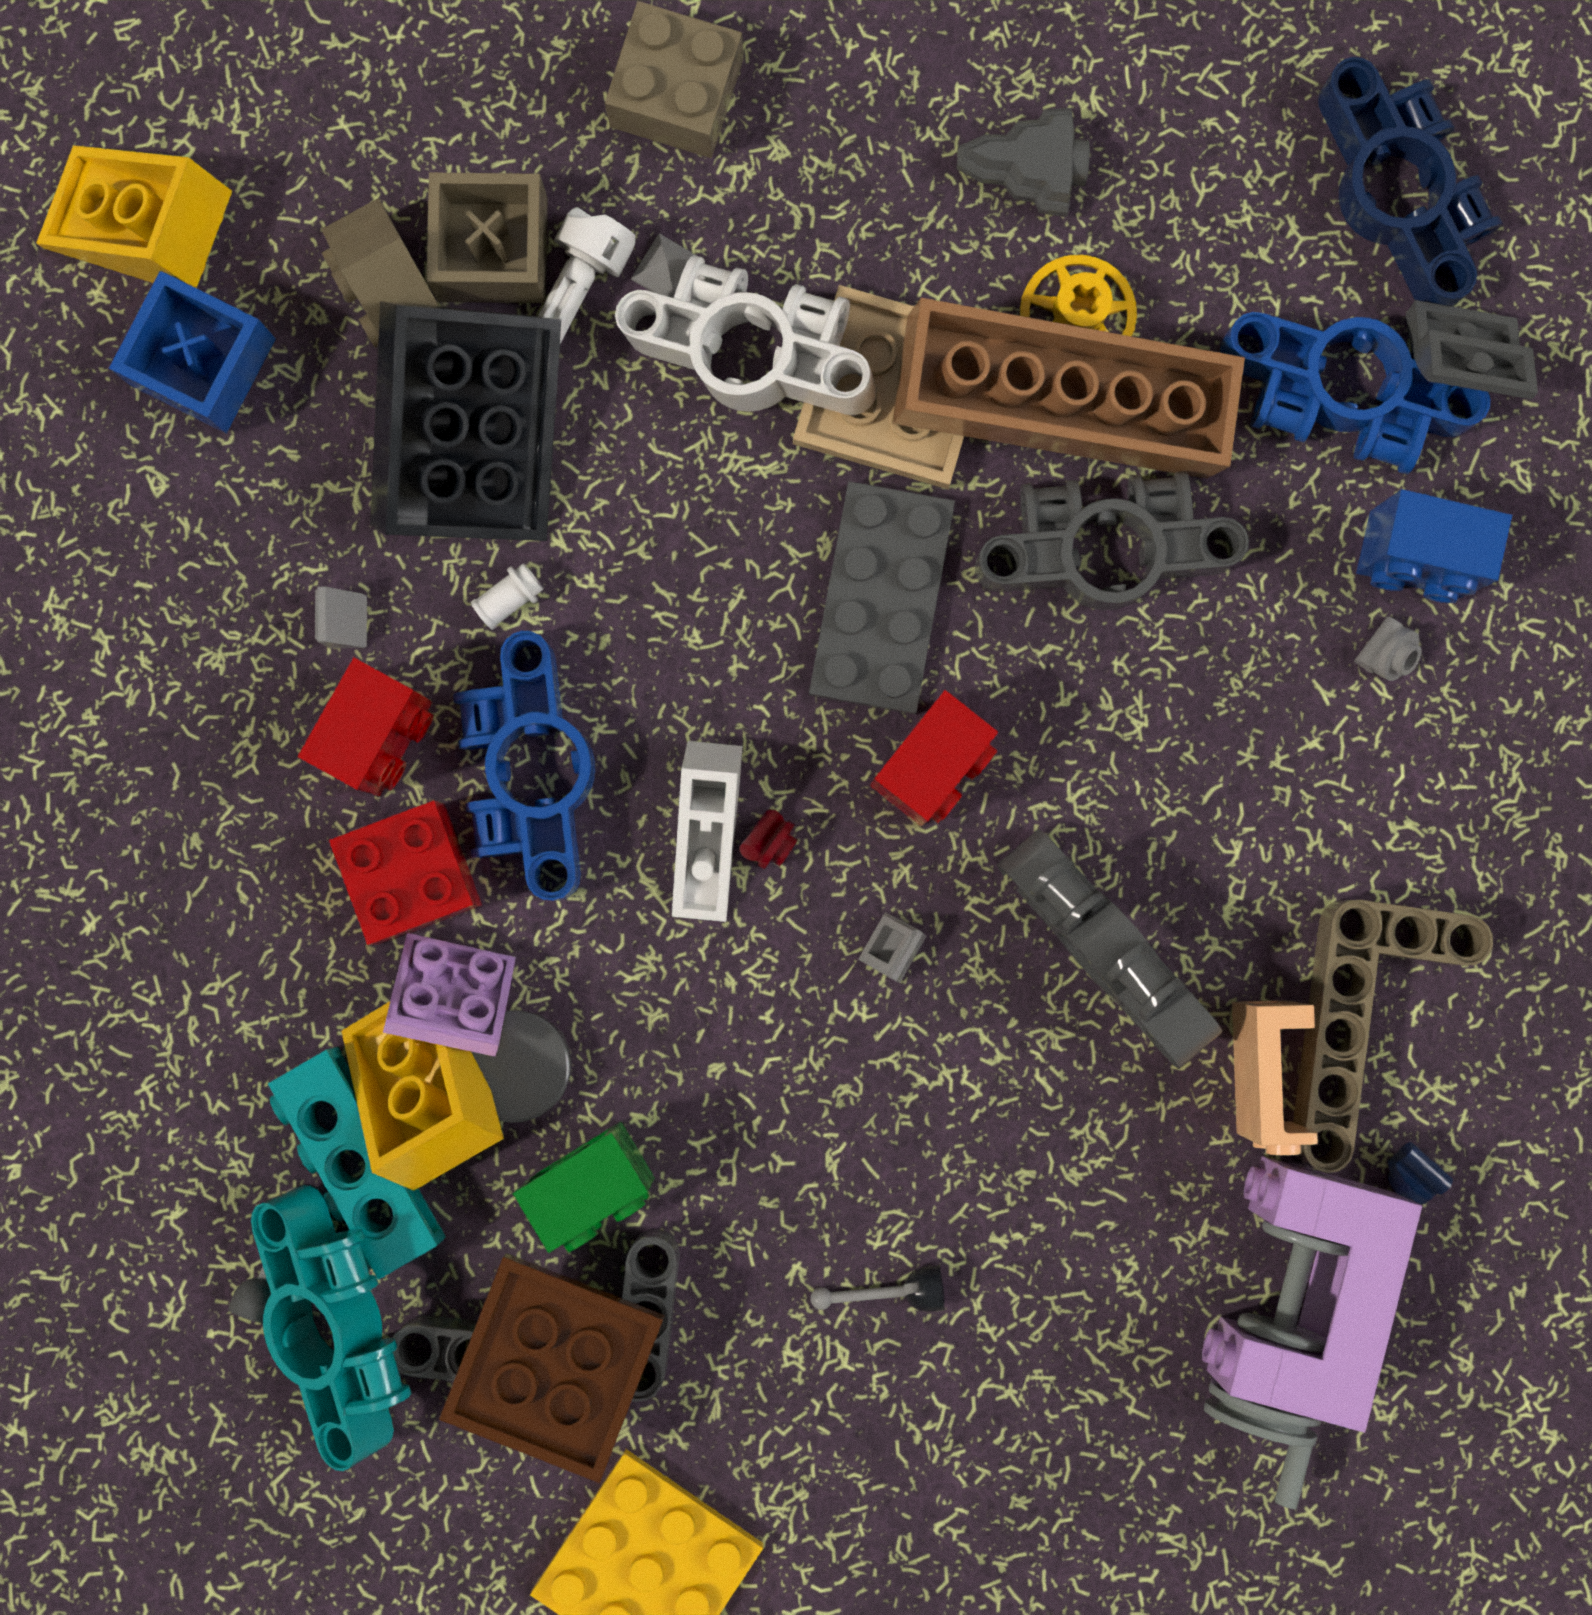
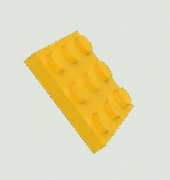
(646, 1551)

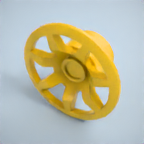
(1083, 297)

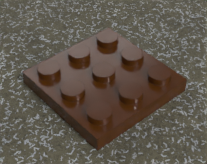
(551, 1367)

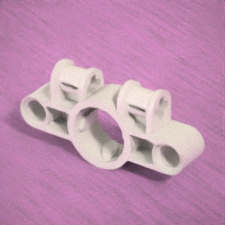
(716, 300)

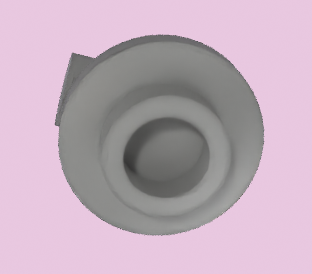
(1391, 651)

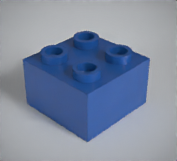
(193, 352)
(1433, 546)

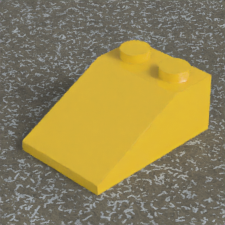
(136, 213)
(417, 1102)

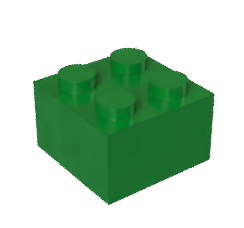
(585, 1188)

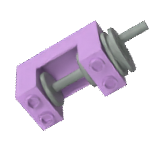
(1291, 1377)

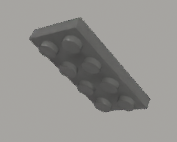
(881, 598)

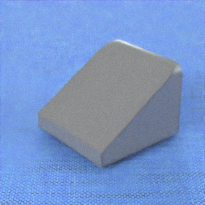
(340, 618)

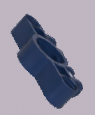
(1408, 128)

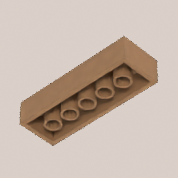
(1067, 389)

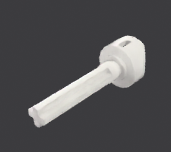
(591, 251)

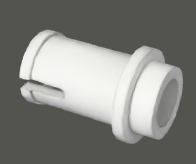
(507, 596)

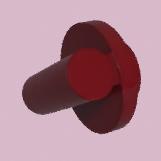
(769, 840)

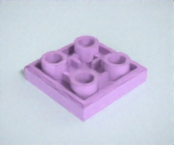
(450, 995)

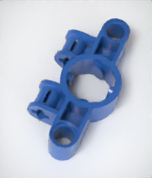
(1295, 397)
(529, 706)

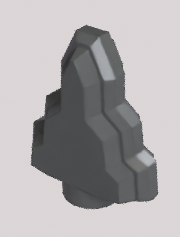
(1033, 161)

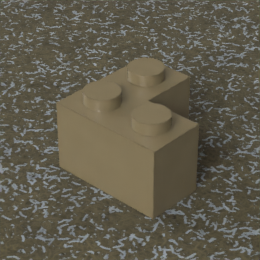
(373, 264)

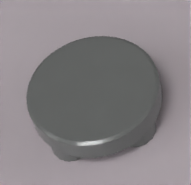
(528, 1068)

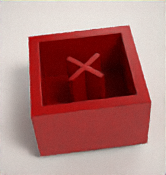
(367, 729)
(934, 759)
(405, 872)

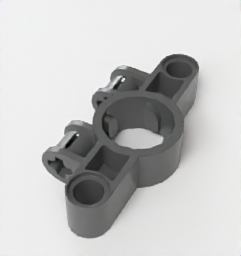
(1155, 509)
(1110, 949)

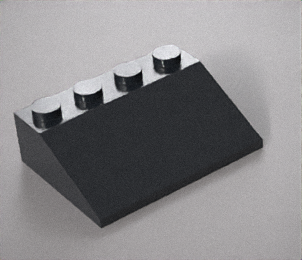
(463, 422)

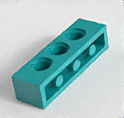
(321, 1151)

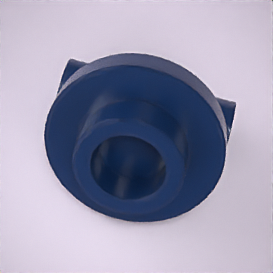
(1416, 1175)

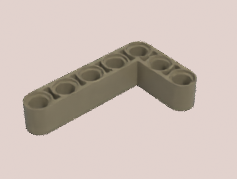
(1354, 1007)

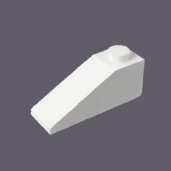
(706, 830)

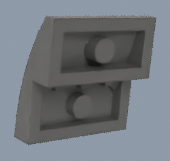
(1470, 349)

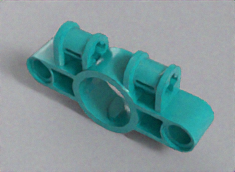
(358, 1381)

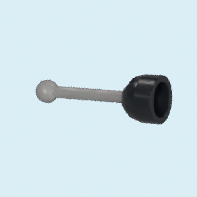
(922, 1291)

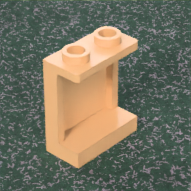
(1260, 1074)

